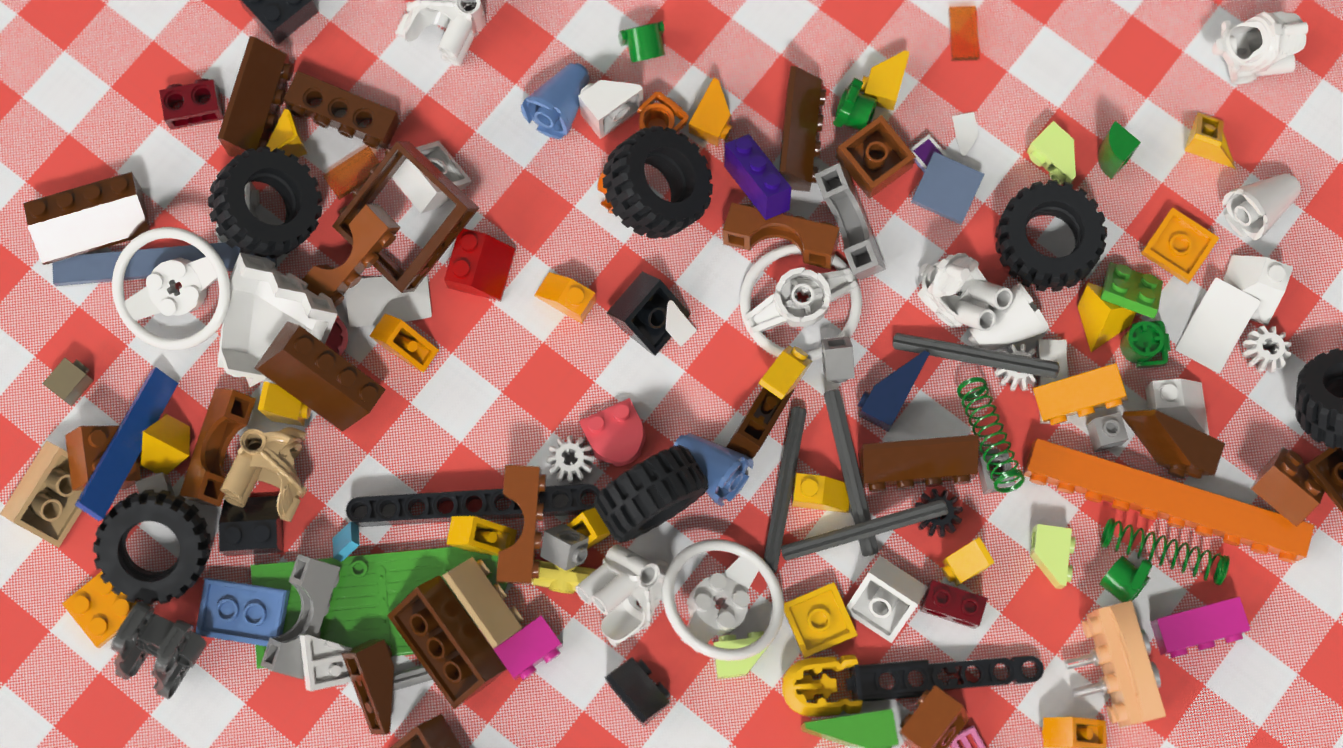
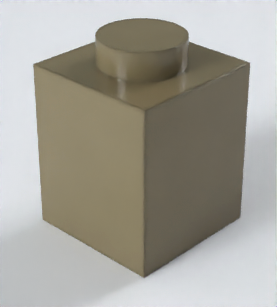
(69, 380)

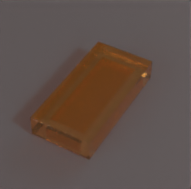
(963, 33)
(351, 173)

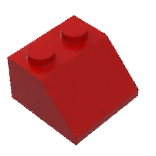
(479, 265)

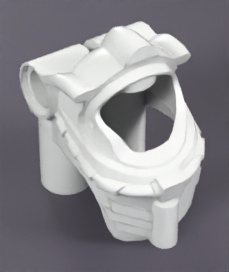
(459, 18)
(1261, 45)
(961, 276)
(618, 587)

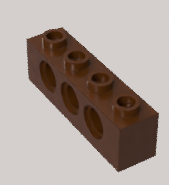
(307, 88)

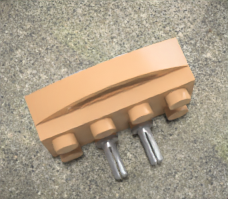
(1124, 659)

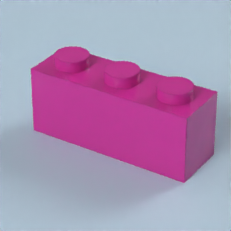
(1200, 627)

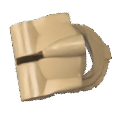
(267, 459)

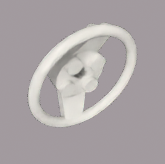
(161, 294)
(784, 307)
(727, 591)

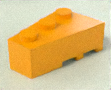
(1081, 394)

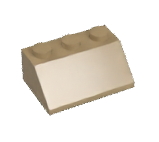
(45, 497)
(484, 601)

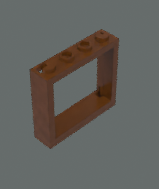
(439, 242)

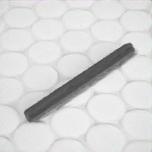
(976, 355)
(849, 467)
(784, 487)
(864, 529)

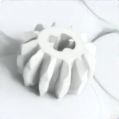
(1271, 341)
(1013, 376)
(573, 469)

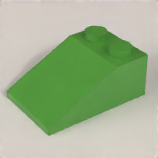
(857, 731)

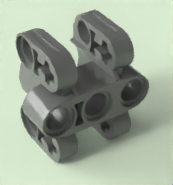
(171, 643)

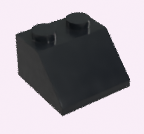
(643, 312)
(251, 528)
(638, 691)

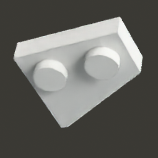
(323, 663)

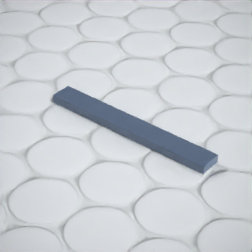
(100, 266)

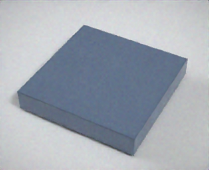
(947, 188)

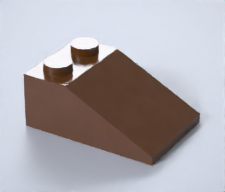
(1175, 444)
(1328, 472)

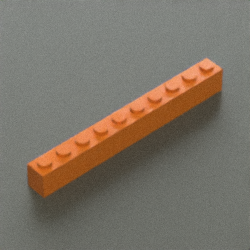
(1168, 500)

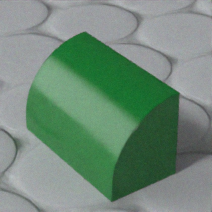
(1116, 150)

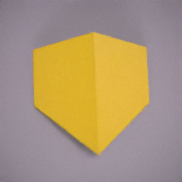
(287, 136)
(1209, 140)
(1101, 318)
(165, 445)

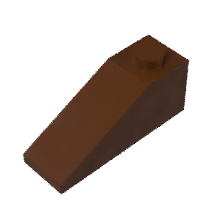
(757, 423)
(372, 679)

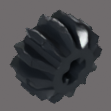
(947, 520)

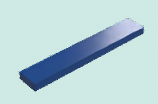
(126, 445)

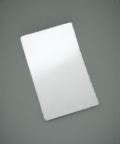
(377, 296)
(1217, 325)

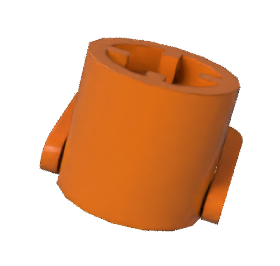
(661, 114)

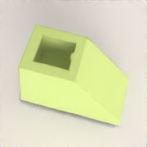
(1055, 153)
(1051, 552)
(736, 668)

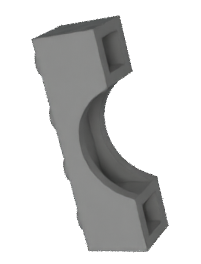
(846, 208)
(315, 586)

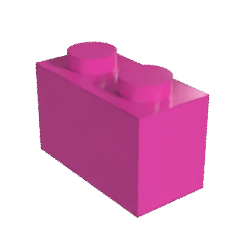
(529, 648)

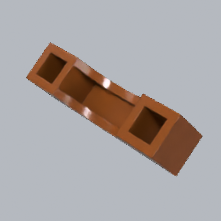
(371, 232)
(815, 240)
(226, 415)
(518, 562)

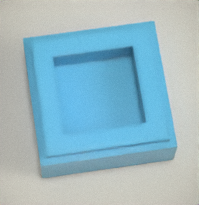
(345, 541)

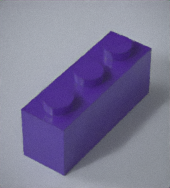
(757, 176)

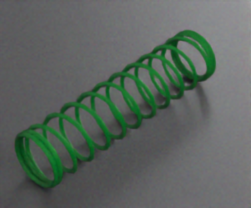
(1009, 473)
(1221, 569)

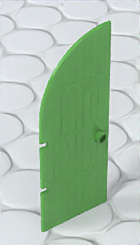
(369, 591)

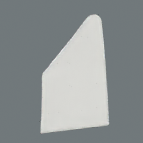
(966, 131)
(678, 325)

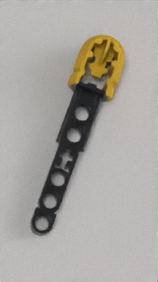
(866, 687)

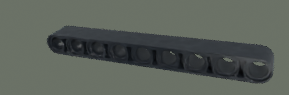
(461, 500)

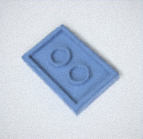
(241, 612)

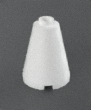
(1260, 204)
(1013, 324)

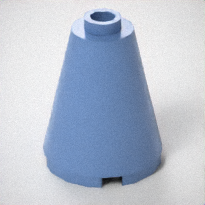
(556, 101)
(720, 465)

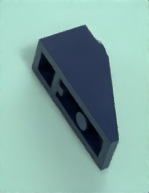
(888, 395)

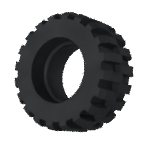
(681, 167)
(292, 184)
(1061, 203)
(1319, 398)
(650, 493)
(132, 579)

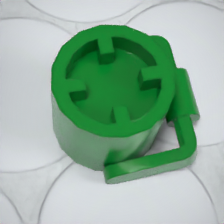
(643, 41)
(855, 108)
(1144, 342)
(1126, 580)

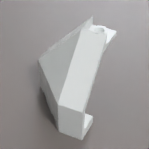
(260, 308)

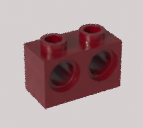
(191, 111)
(953, 604)

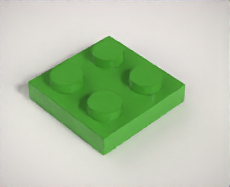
(1132, 290)

